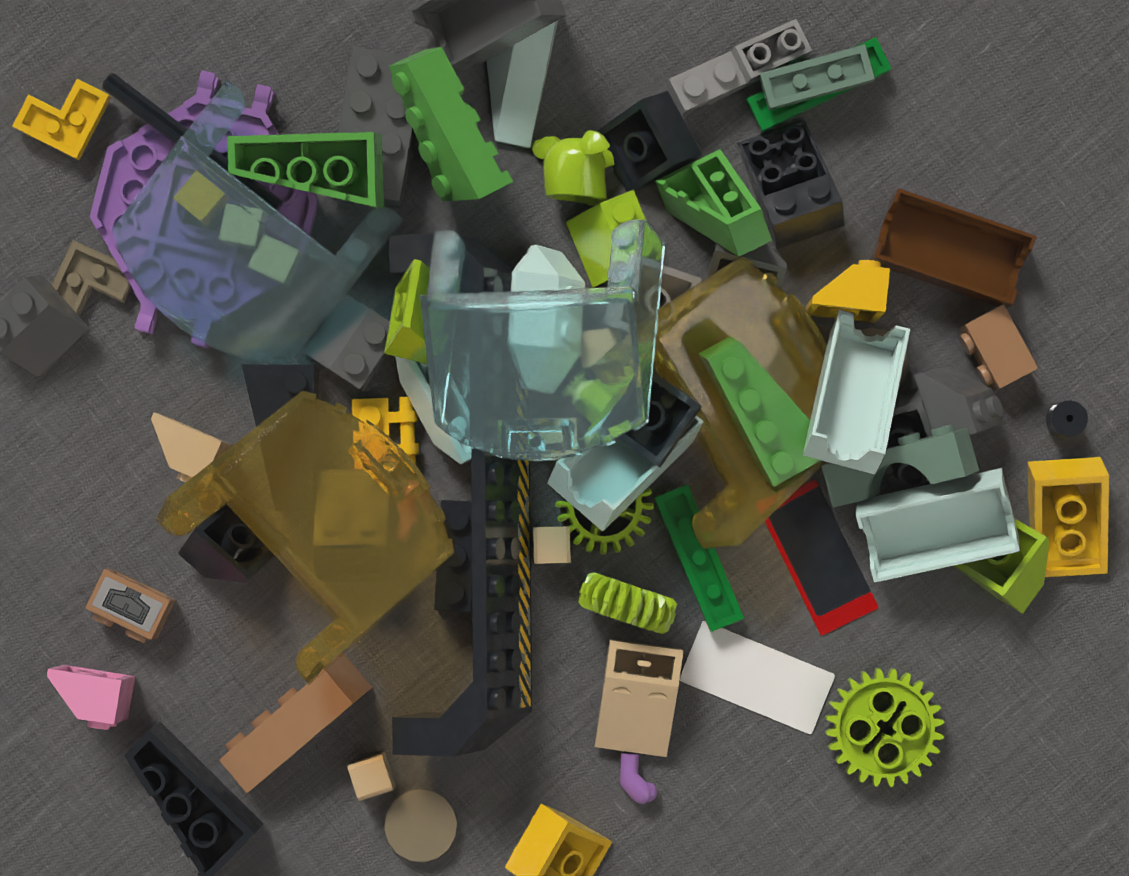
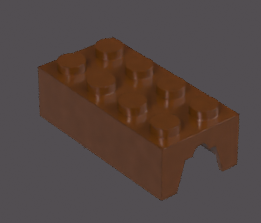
(952, 248)

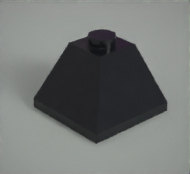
(225, 548)

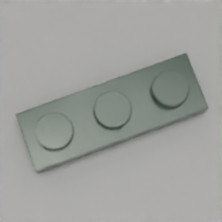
(816, 77)

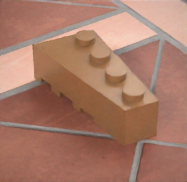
(294, 724)

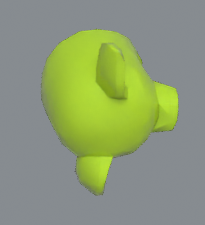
(575, 167)

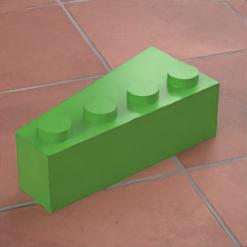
(446, 128)
(324, 163)
(761, 411)

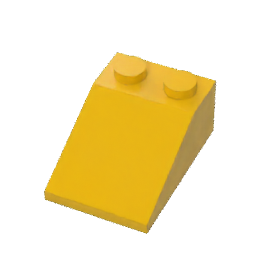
(1072, 510)

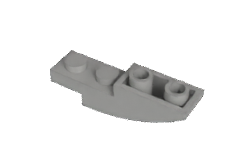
(738, 67)

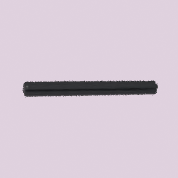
(173, 129)

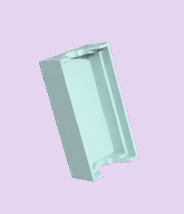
(856, 395)
(611, 477)
(938, 525)

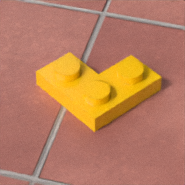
(67, 128)

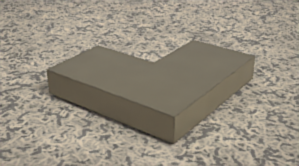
(88, 270)

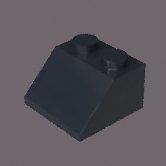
(649, 141)
(668, 419)

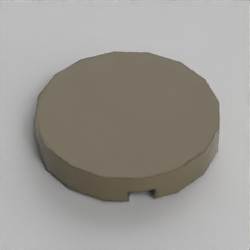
(421, 825)

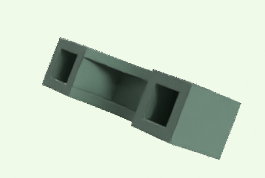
(939, 457)

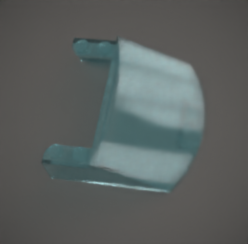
(227, 258)
(544, 367)

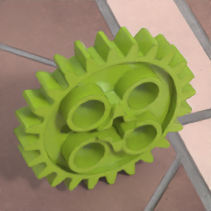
(910, 748)

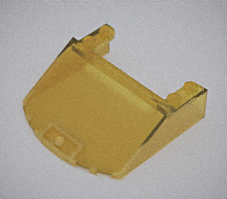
(783, 340)
(333, 509)

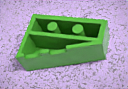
(715, 203)

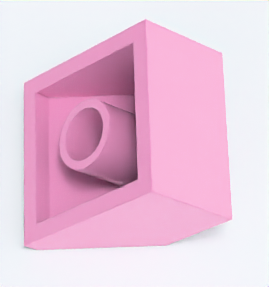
(94, 694)

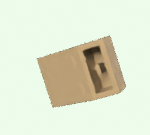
(638, 697)

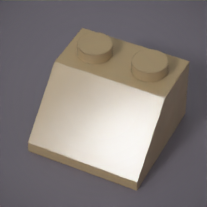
(186, 447)

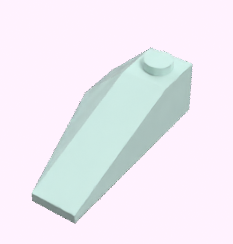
(517, 86)

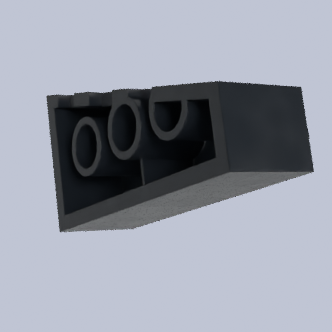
(275, 385)
(192, 800)

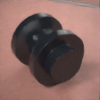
(1066, 419)

